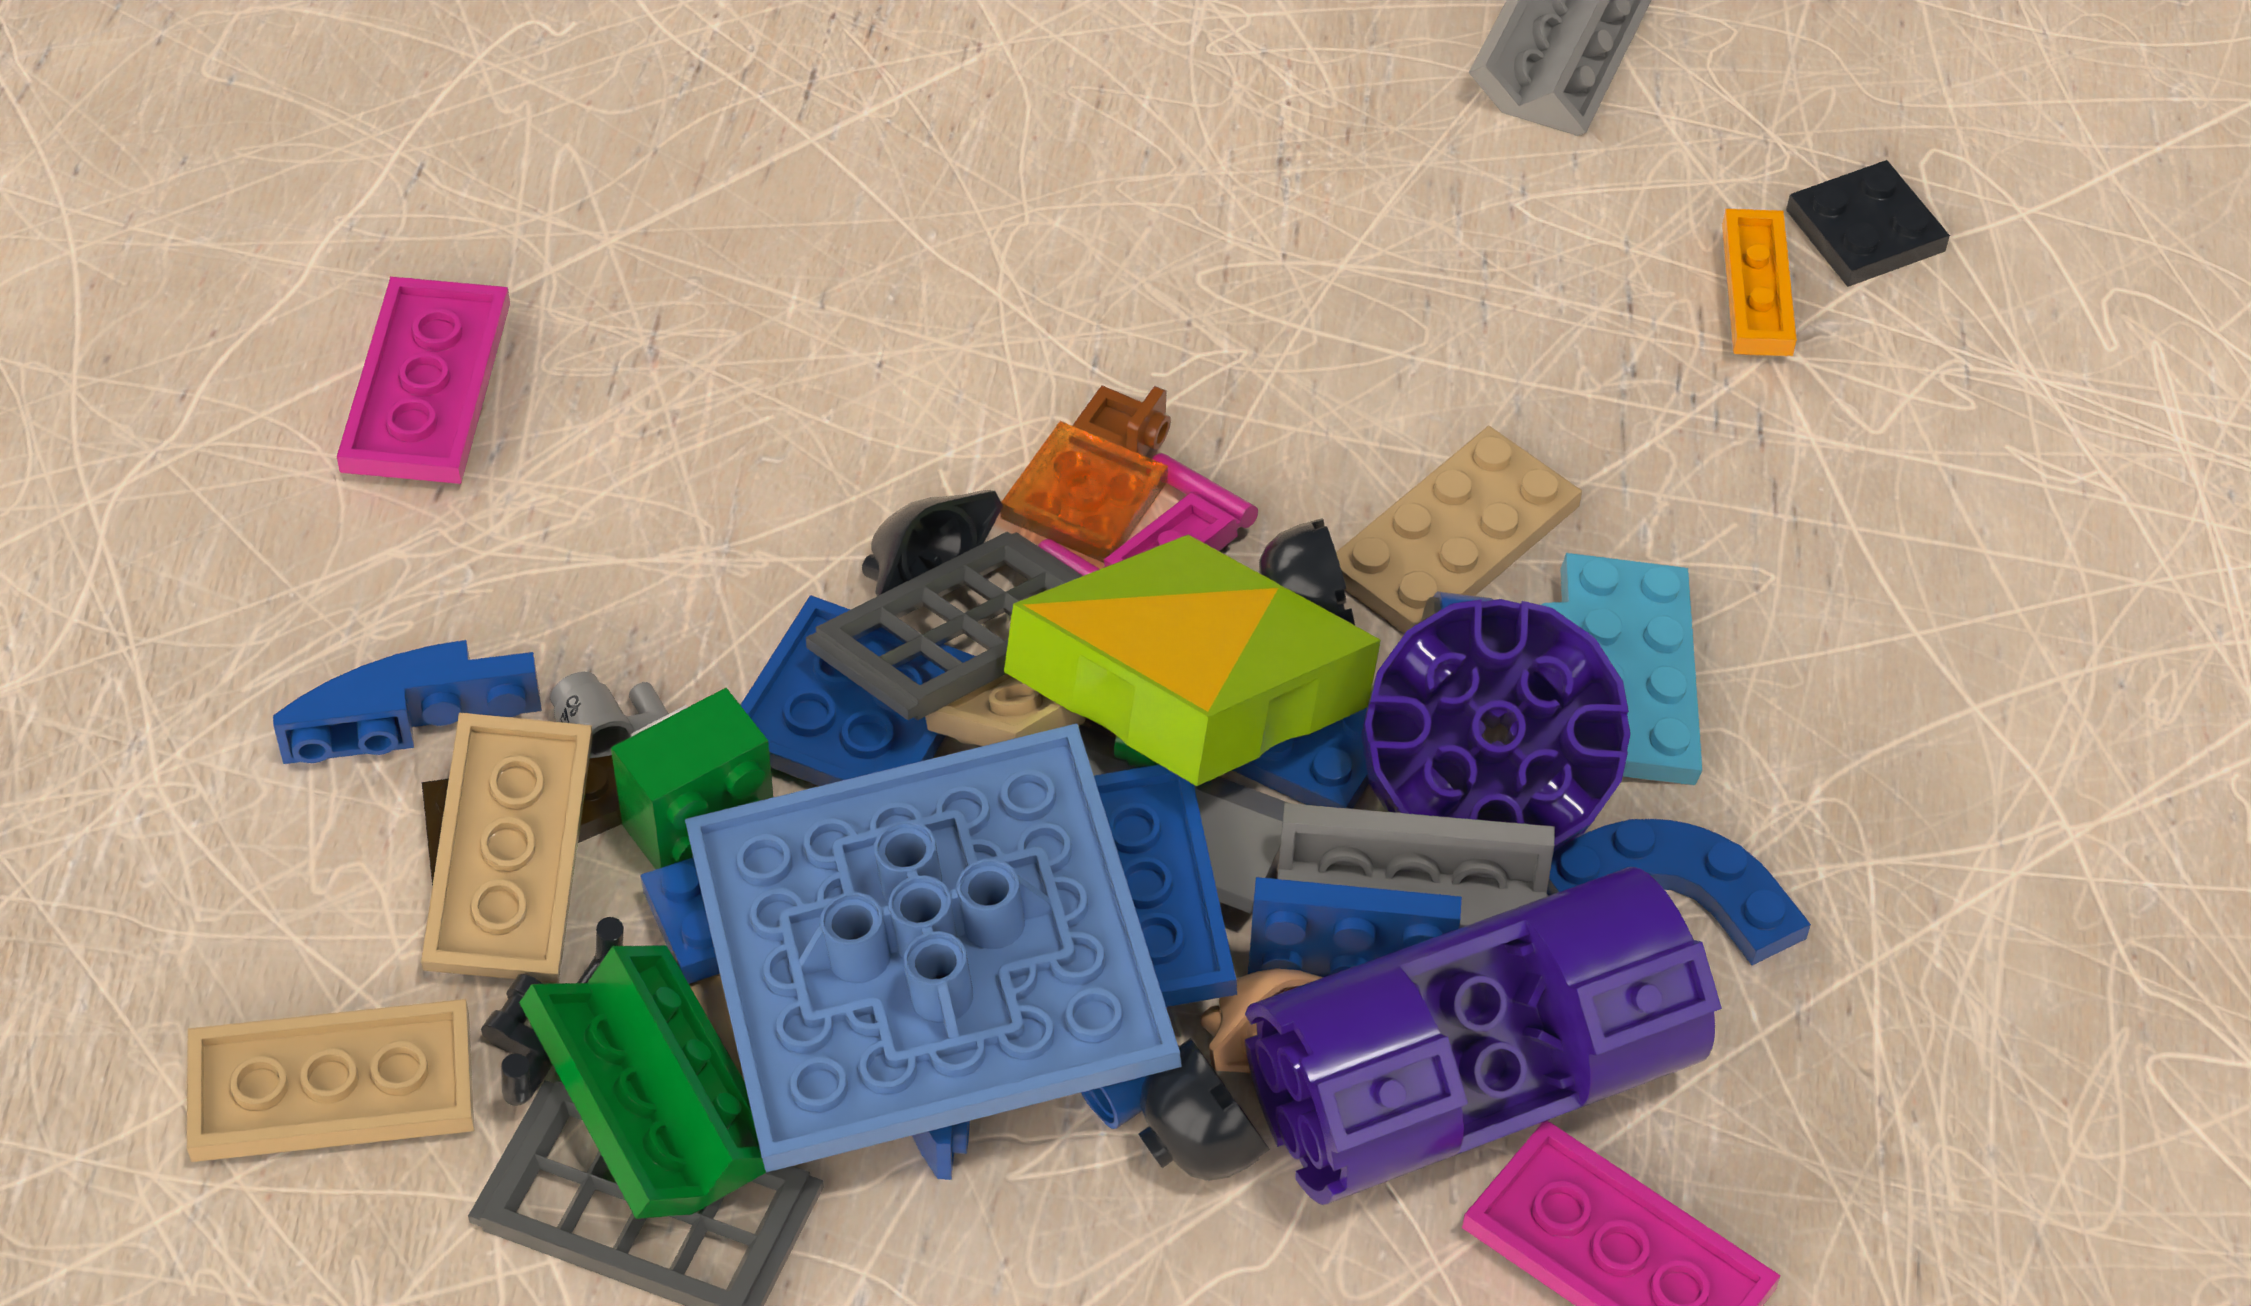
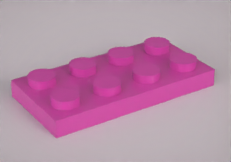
(424, 380)
(1606, 1234)

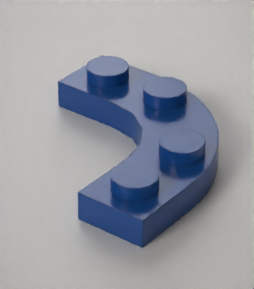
(1697, 865)

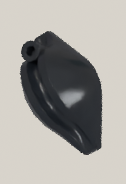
(928, 536)

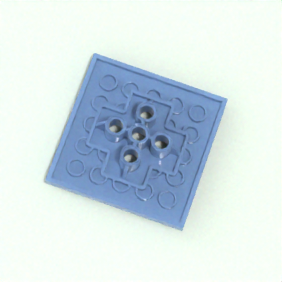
(928, 947)

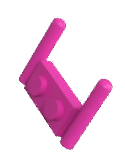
(1205, 513)

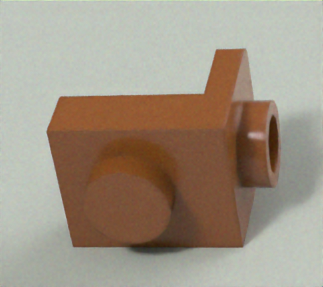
(1127, 420)

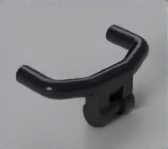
(506, 1028)

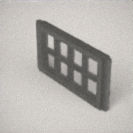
(878, 675)
(528, 1154)

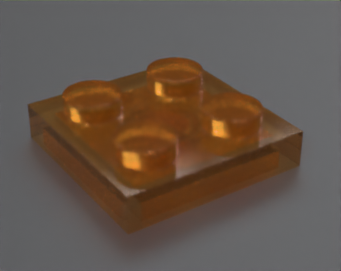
(1084, 492)

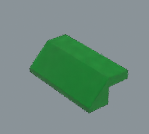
(650, 1081)

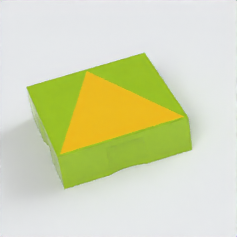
(1191, 657)

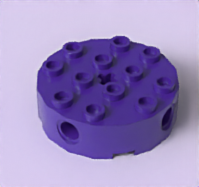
(1492, 668)

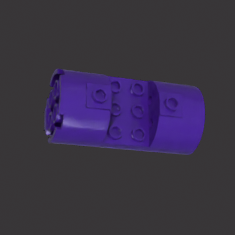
(1481, 1032)

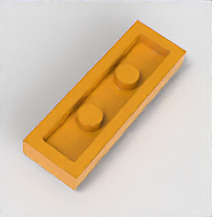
(1758, 282)

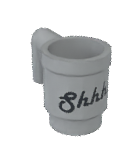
(588, 702)

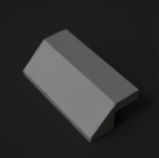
(1556, 58)
(1238, 825)
(1481, 860)

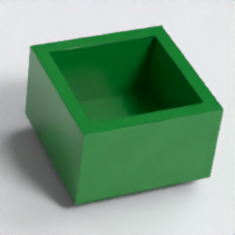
(688, 768)

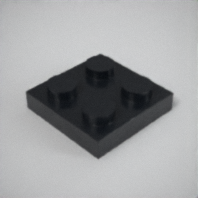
(1867, 223)

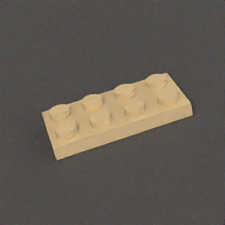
(1456, 528)
(507, 848)
(329, 1080)

